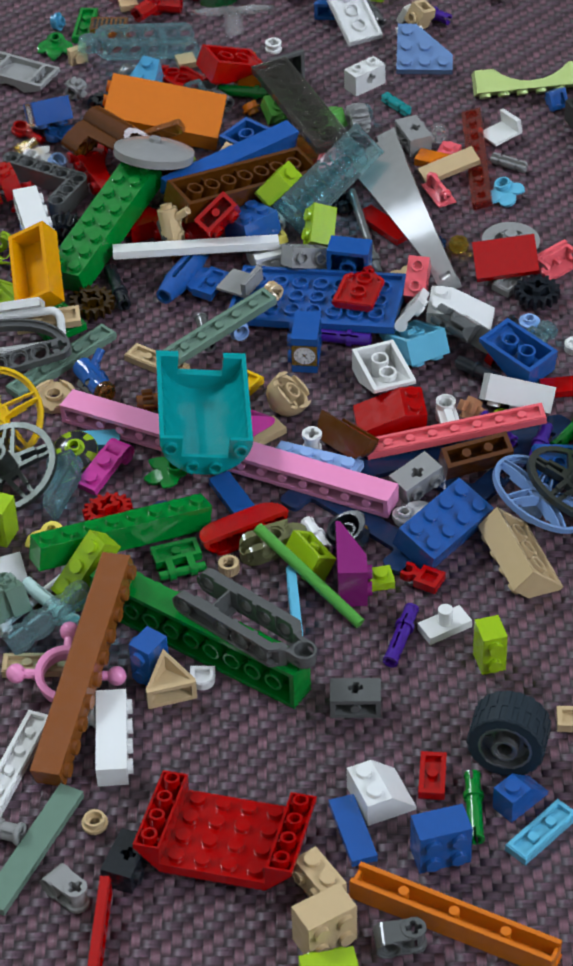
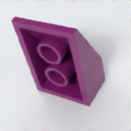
(352, 569)

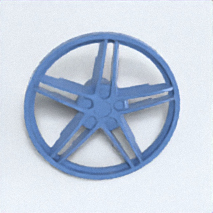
(530, 500)

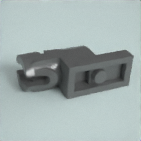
(461, 326)

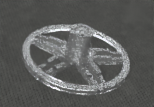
(233, 15)

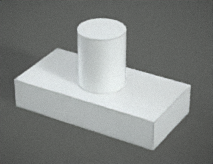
(444, 624)

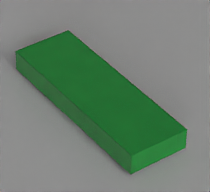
(83, 22)

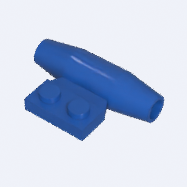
(191, 276)

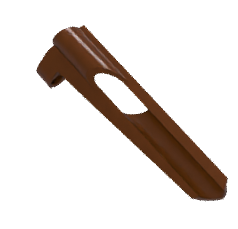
(102, 128)

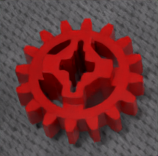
(106, 505)

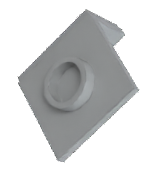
(241, 282)

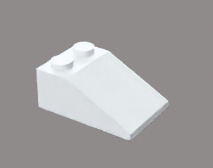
(461, 303)
(381, 367)

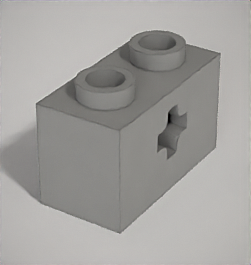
(413, 134)
(417, 477)

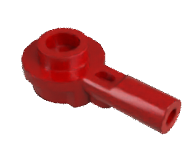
(21, 129)

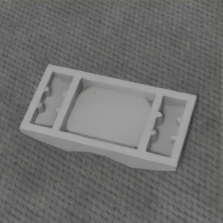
(25, 73)

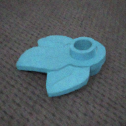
(506, 191)

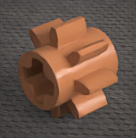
(470, 407)

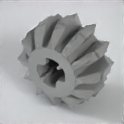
(358, 114)

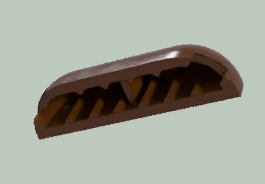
(346, 436)

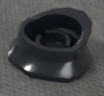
(355, 524)

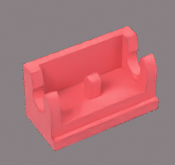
(556, 260)

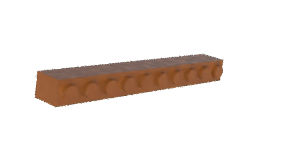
(83, 670)

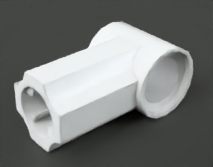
(446, 408)

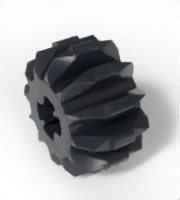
(63, 223)

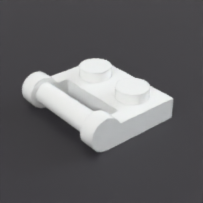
(414, 307)

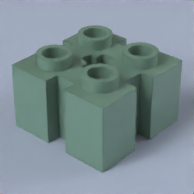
(13, 597)

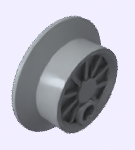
(509, 229)

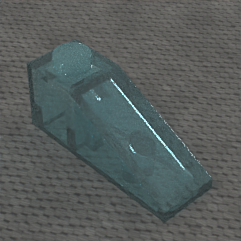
(63, 483)

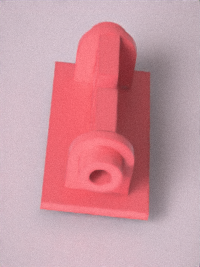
(437, 191)

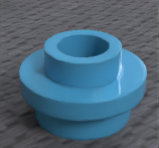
(57, 21)

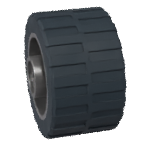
(509, 733)

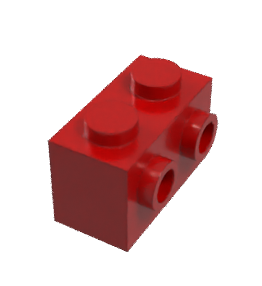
(217, 215)

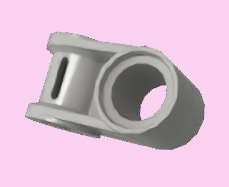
(66, 889)

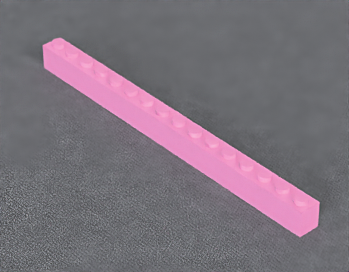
(262, 462)

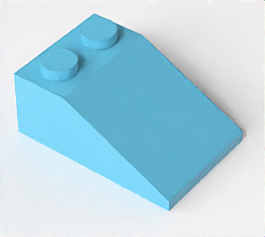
(420, 342)

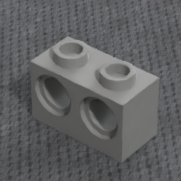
(304, 256)

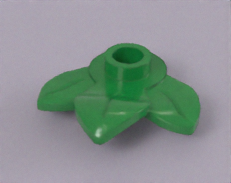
(54, 45)
(163, 473)

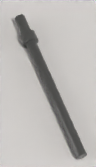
(376, 261)

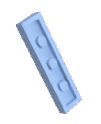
(324, 456)

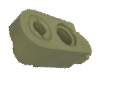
(255, 551)

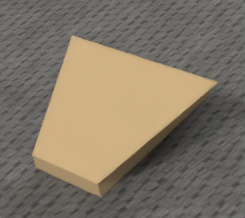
(169, 683)

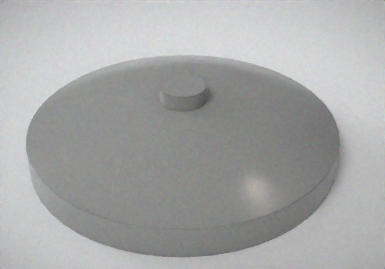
(153, 152)

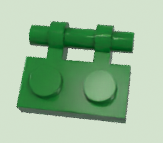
(178, 553)

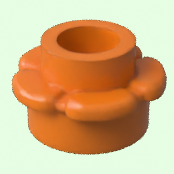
(251, 108)

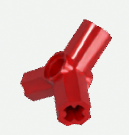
(156, 7)

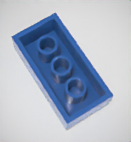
(442, 525)

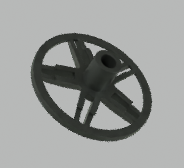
(12, 463)
(554, 471)

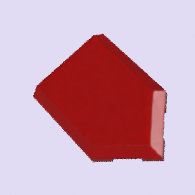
(180, 76)
(359, 290)

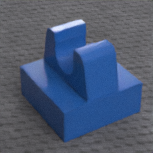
(556, 98)

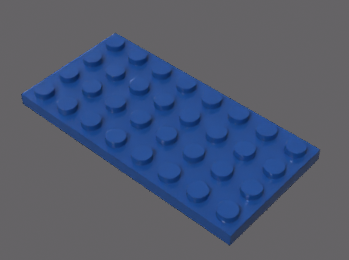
(314, 291)

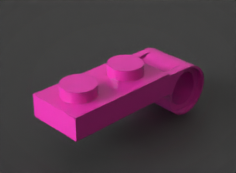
(105, 465)

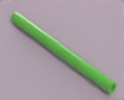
(308, 575)

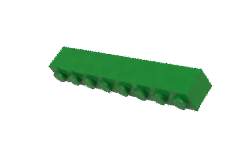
(127, 529)

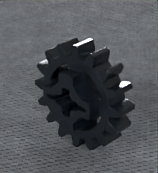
(537, 291)

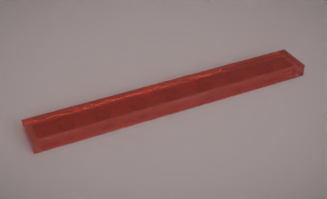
(478, 175)

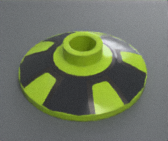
(86, 449)

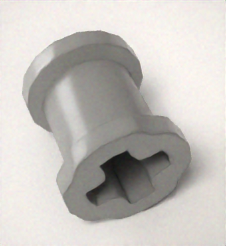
(11, 831)

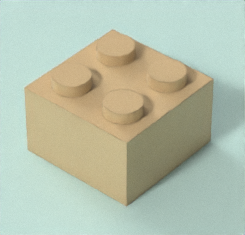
(324, 921)

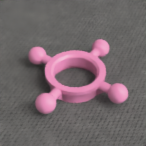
(17, 673)

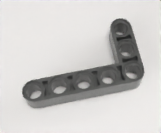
(68, 184)

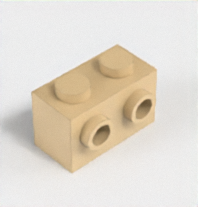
(315, 872)

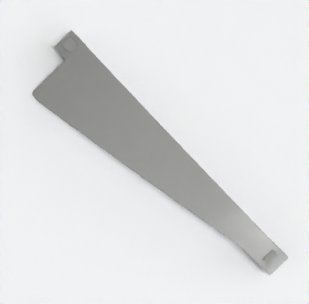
(397, 193)

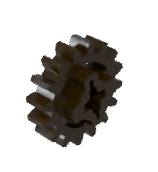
(94, 301)

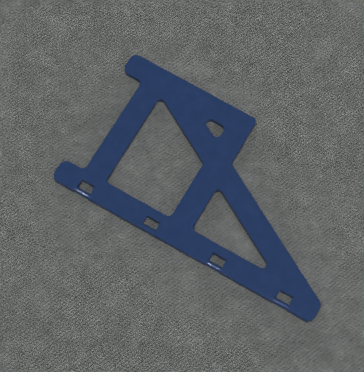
(381, 467)

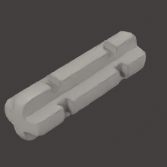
(509, 162)

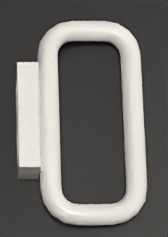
(27, 309)

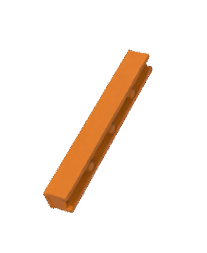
(454, 918)

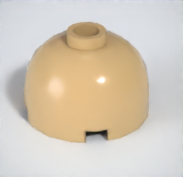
(287, 395)

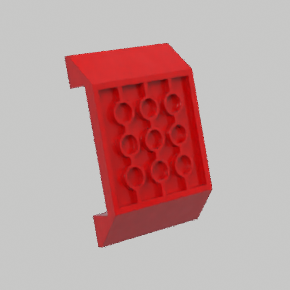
(222, 835)

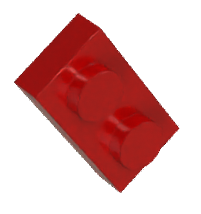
(432, 775)

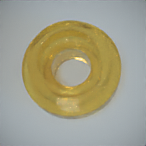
(458, 244)

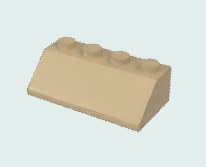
(518, 555)

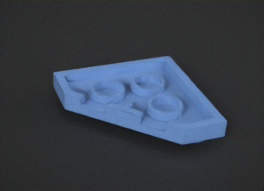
(421, 53)

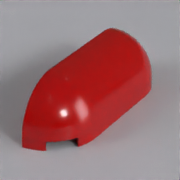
(225, 533)

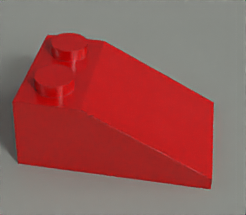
(226, 63)
(392, 411)

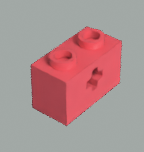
(416, 276)

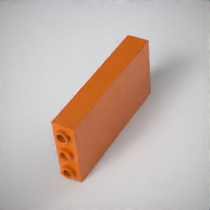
(153, 103)

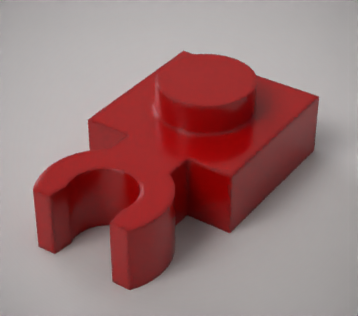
(426, 578)

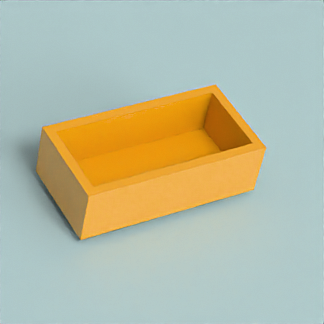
(36, 264)

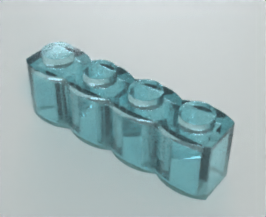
(42, 621)

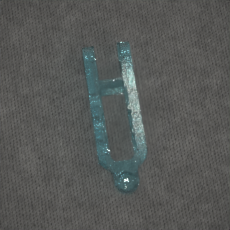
(165, 36)

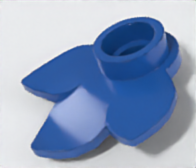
(56, 132)

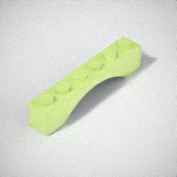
(491, 82)

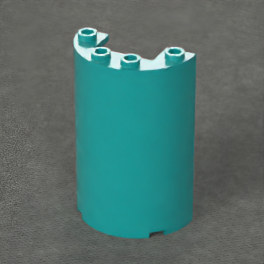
(204, 414)

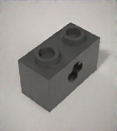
(355, 697)

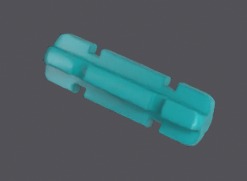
(396, 104)

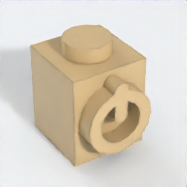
(420, 13)

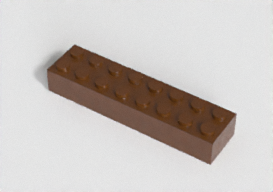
(237, 180)

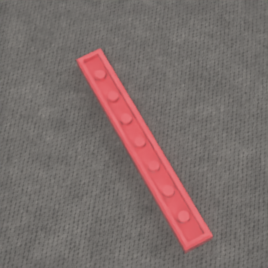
(459, 430)

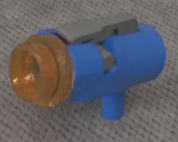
(91, 378)

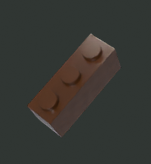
(474, 455)

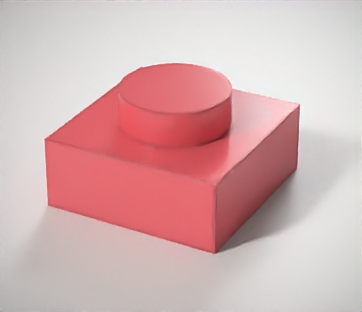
(449, 147)

